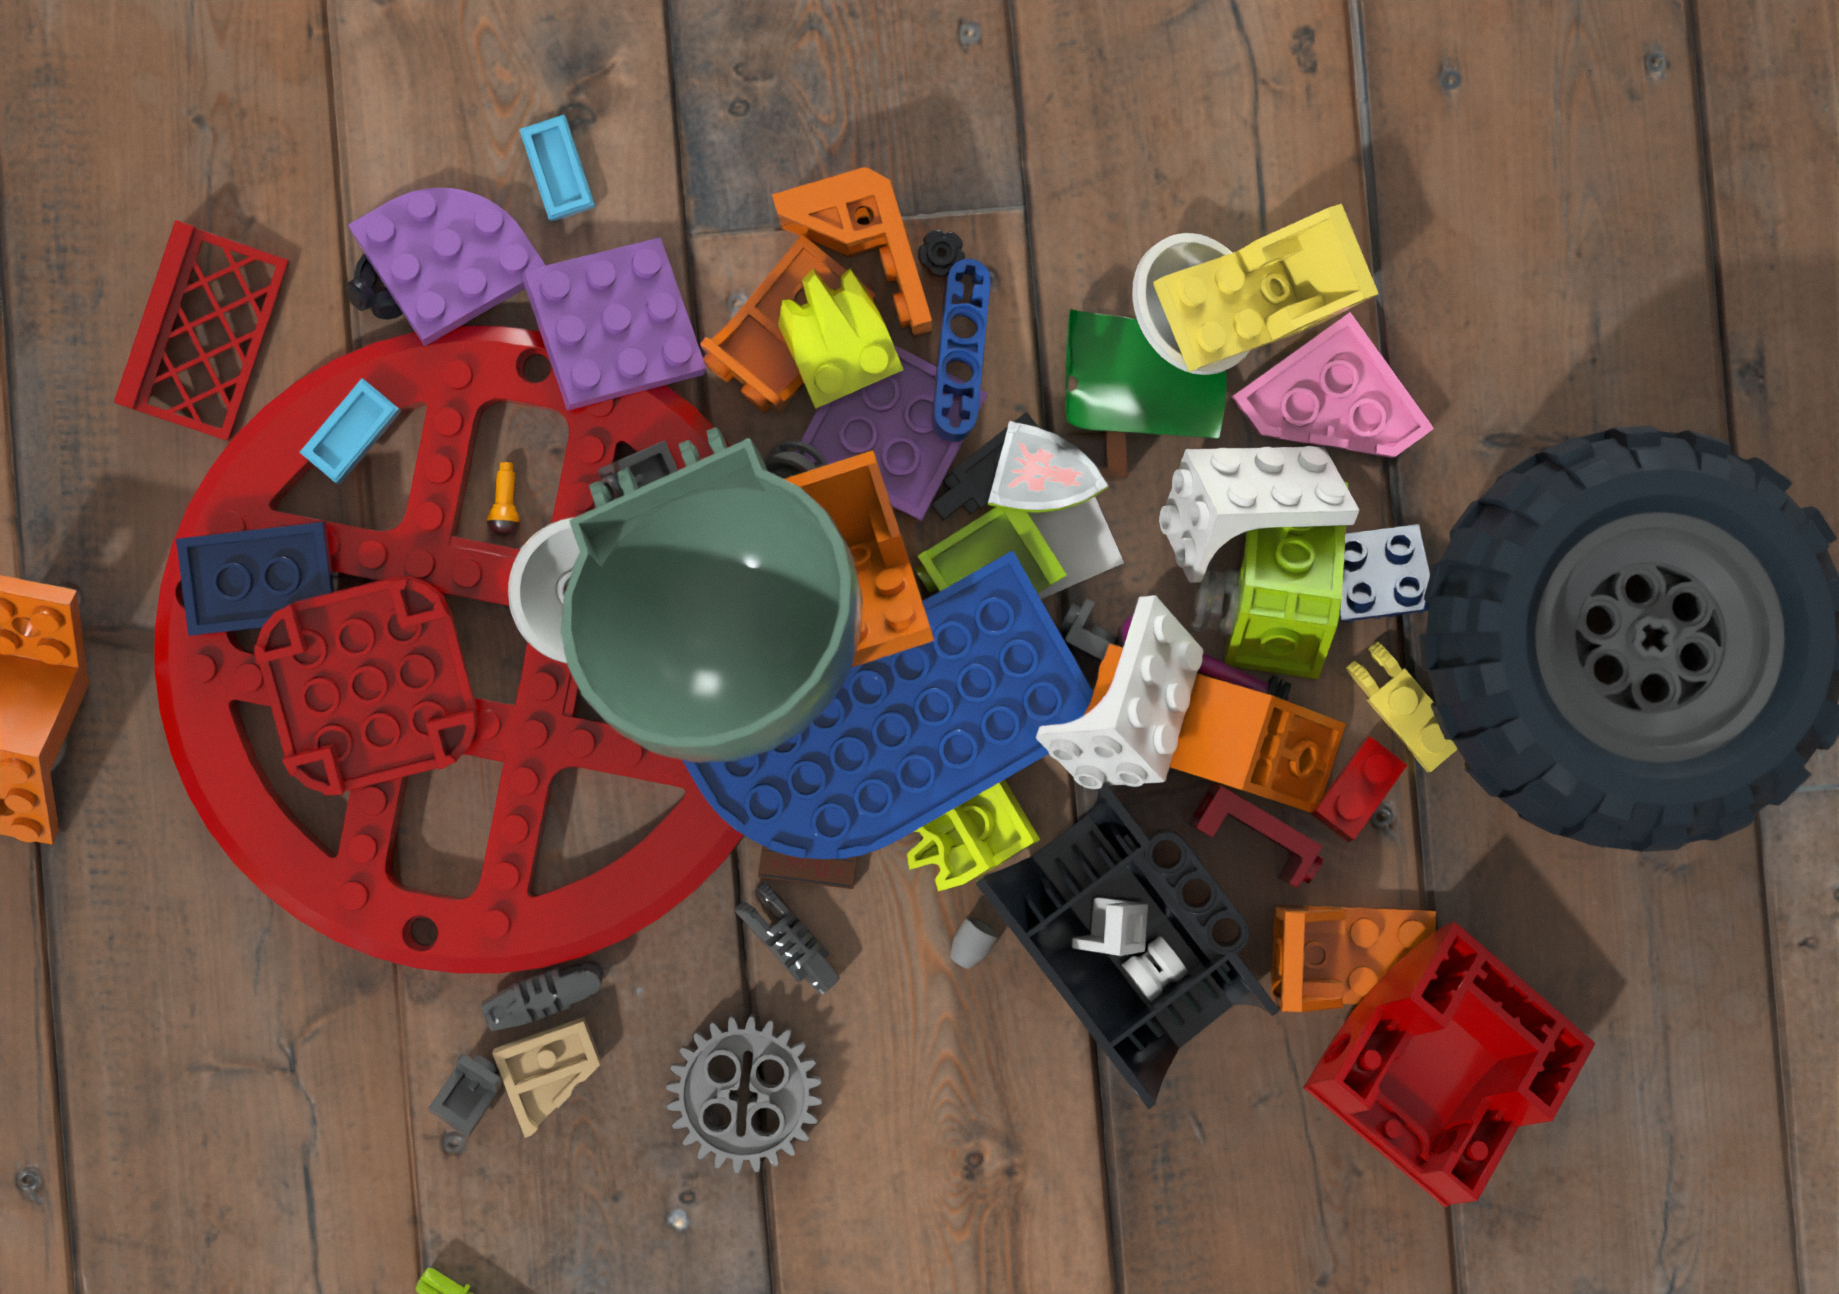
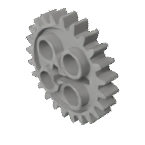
(702, 1088)

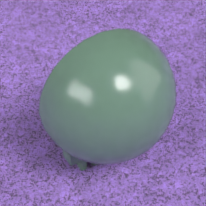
(710, 607)

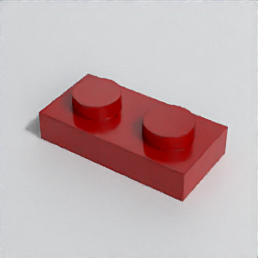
(1359, 789)

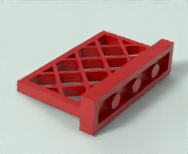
(160, 317)

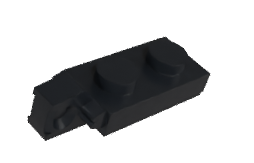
(974, 477)

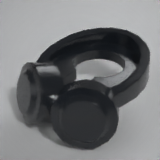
(363, 297)

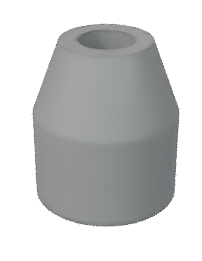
(972, 942)

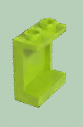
(986, 541)

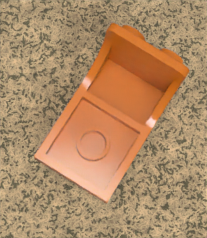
(752, 342)

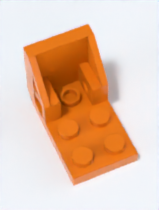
(829, 216)
(862, 512)
(1338, 951)

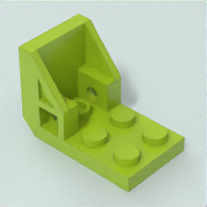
(1288, 599)

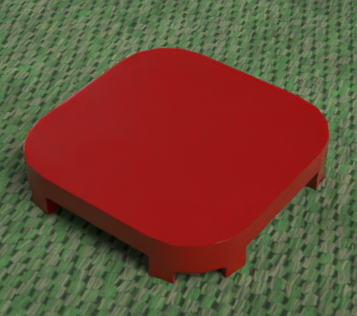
(367, 684)

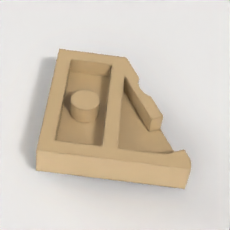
(546, 1069)

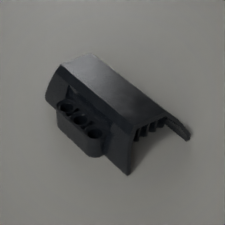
(1109, 856)

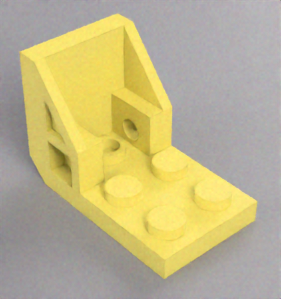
(1266, 289)

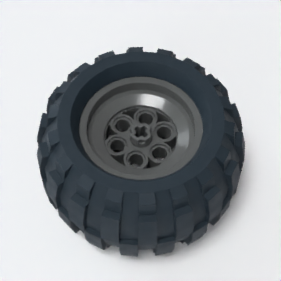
(1519, 661)

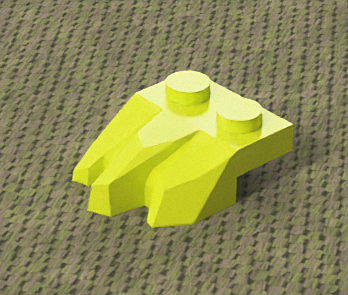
(837, 338)
(974, 837)

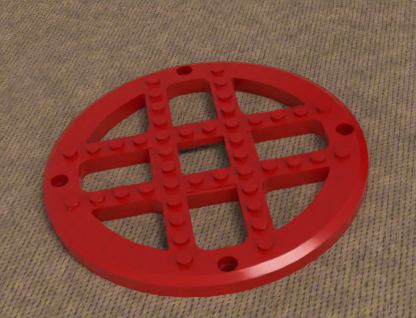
(206, 675)

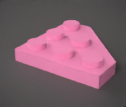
(1335, 397)

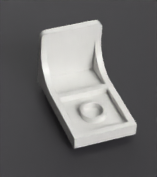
(1248, 489)
(1139, 719)

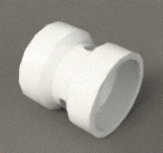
(1147, 977)

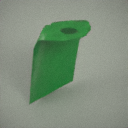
(1131, 386)

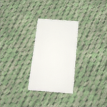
(1079, 542)

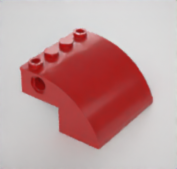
(1449, 1064)

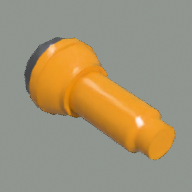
(503, 516)

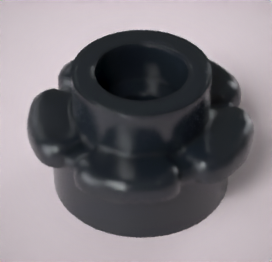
(928, 255)

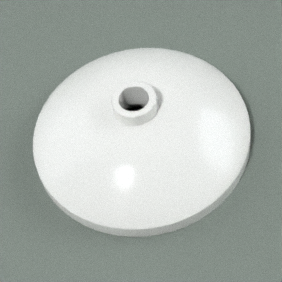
(1162, 259)
(539, 586)

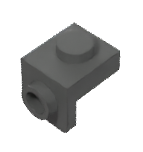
(467, 1093)

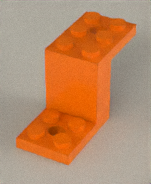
(39, 696)
(1248, 739)

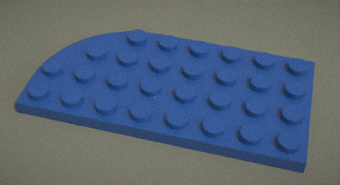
(912, 727)

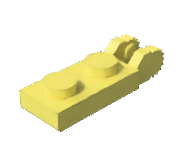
(1404, 709)

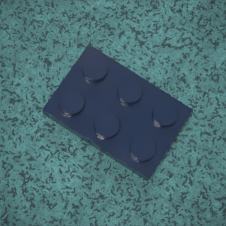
(248, 575)

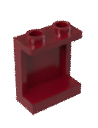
(1303, 851)

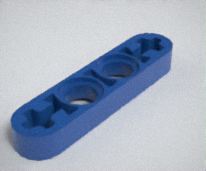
(961, 349)

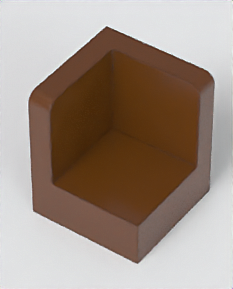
(1105, 450)

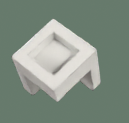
(1116, 927)

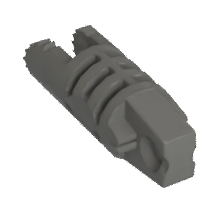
(789, 940)
(542, 995)

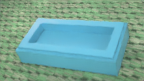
(557, 168)
(350, 431)

